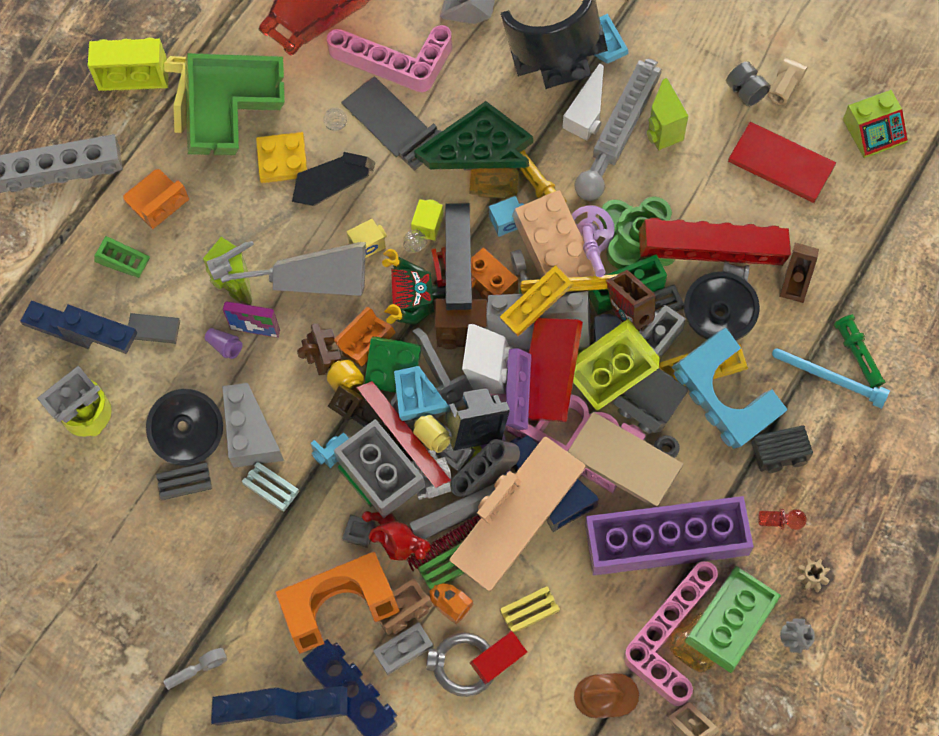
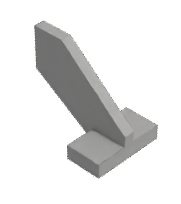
(452, 390)

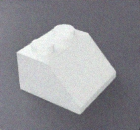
(486, 359)

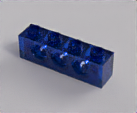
(318, 664)

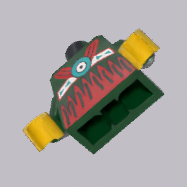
(411, 290)

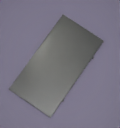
(384, 115)

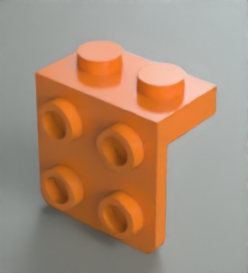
(156, 198)

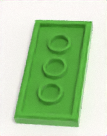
(733, 619)

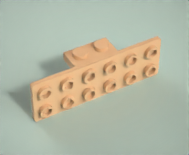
(516, 512)

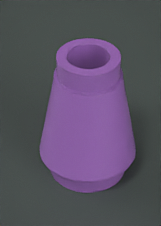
(225, 343)

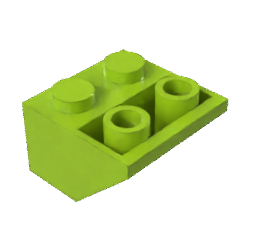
(238, 288)

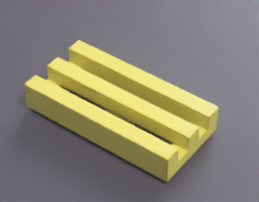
(523, 601)

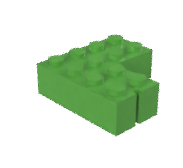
(218, 88)

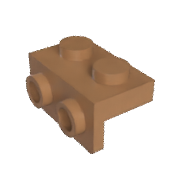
(411, 604)

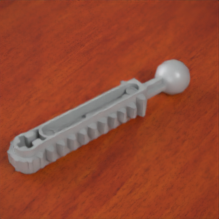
(590, 184)

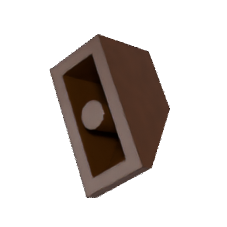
(799, 272)

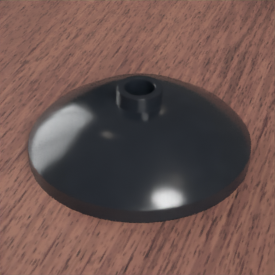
(721, 293)
(202, 429)

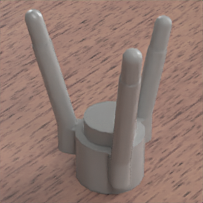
(221, 266)

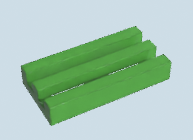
(435, 562)

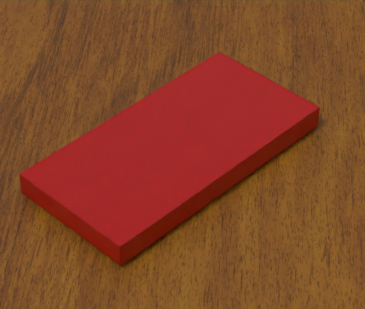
(782, 162)
(553, 367)

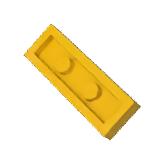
(536, 300)

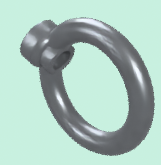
(436, 660)

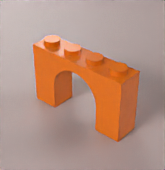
(303, 599)

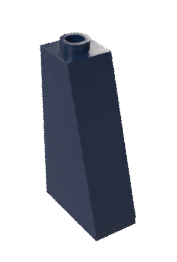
(574, 504)

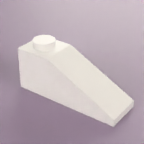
(584, 112)

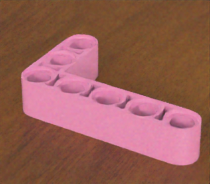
(392, 59)
(665, 629)

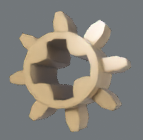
(810, 581)

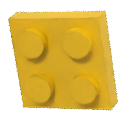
(281, 156)

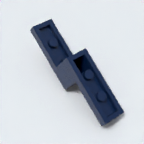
(79, 327)
(279, 706)

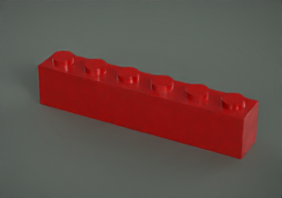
(714, 242)

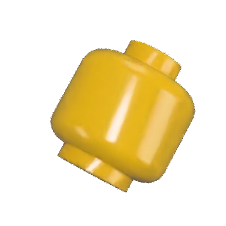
(345, 374)

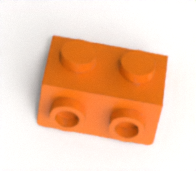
(356, 337)

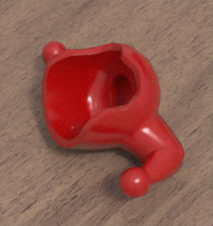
(396, 537)

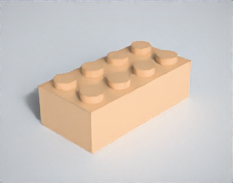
(552, 236)

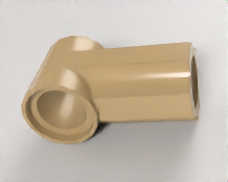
(787, 78)

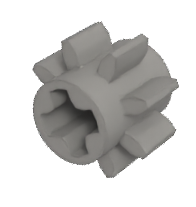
(797, 635)

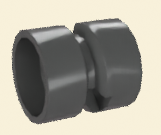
(748, 84)

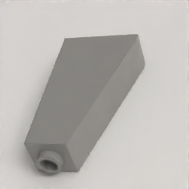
(326, 271)

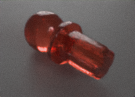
(795, 519)

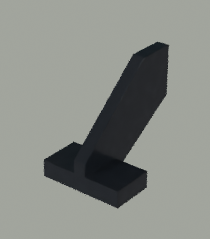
(331, 178)

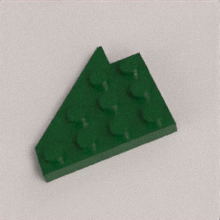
(477, 141)

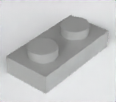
(403, 648)

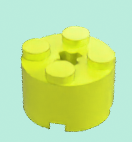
(92, 418)

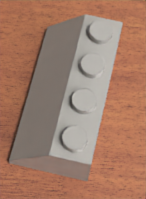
(570, 306)

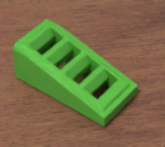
(110, 262)

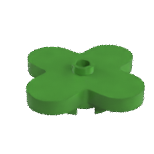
(627, 221)

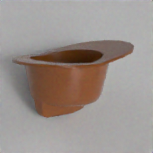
(606, 695)

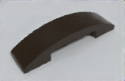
(354, 406)

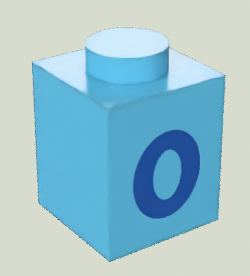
(501, 215)

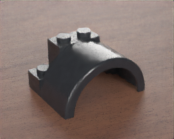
(559, 48)

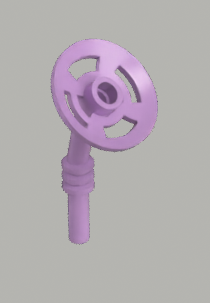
(592, 233)

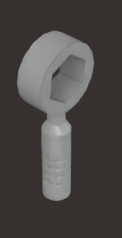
(519, 264)
(207, 662)

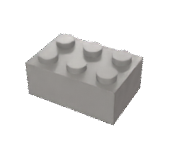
(379, 468)

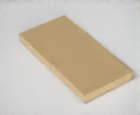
(625, 460)

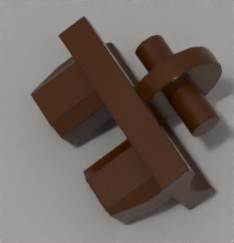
(315, 349)

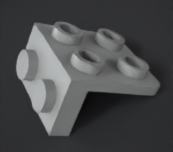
(68, 395)

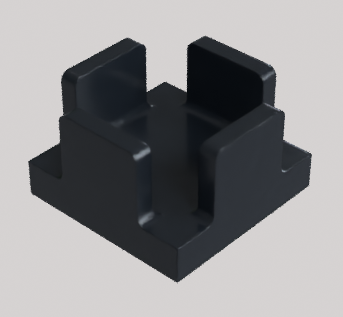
(480, 422)

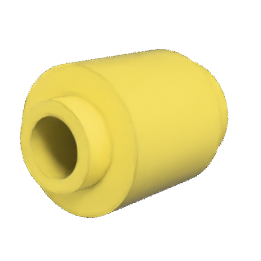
(431, 433)

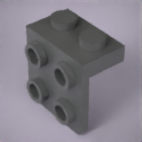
(652, 401)

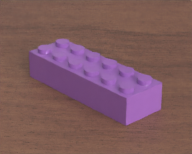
(668, 535)

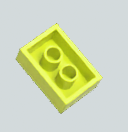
(128, 64)
(614, 364)

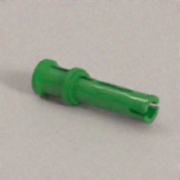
(857, 339)

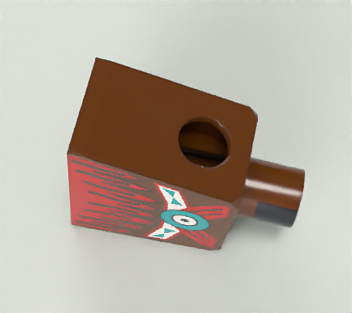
(631, 299)

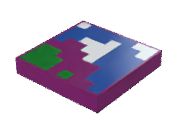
(251, 319)

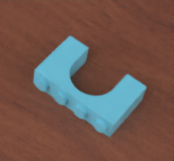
(697, 374)

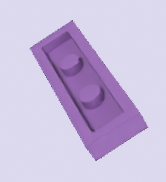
(518, 388)

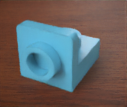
(327, 455)

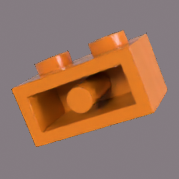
(491, 276)

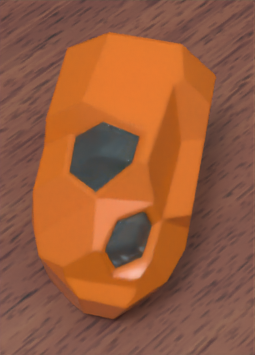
(450, 602)

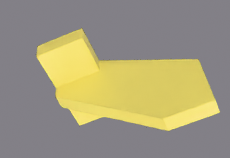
(177, 65)

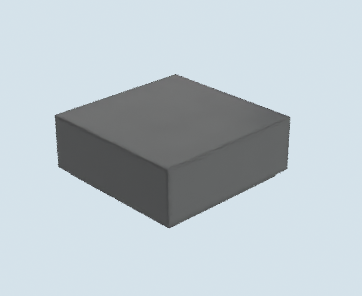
(358, 531)

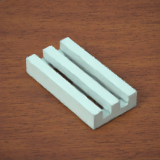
(253, 474)

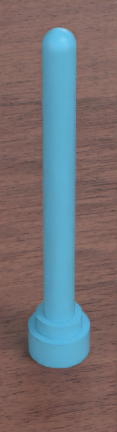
(875, 395)

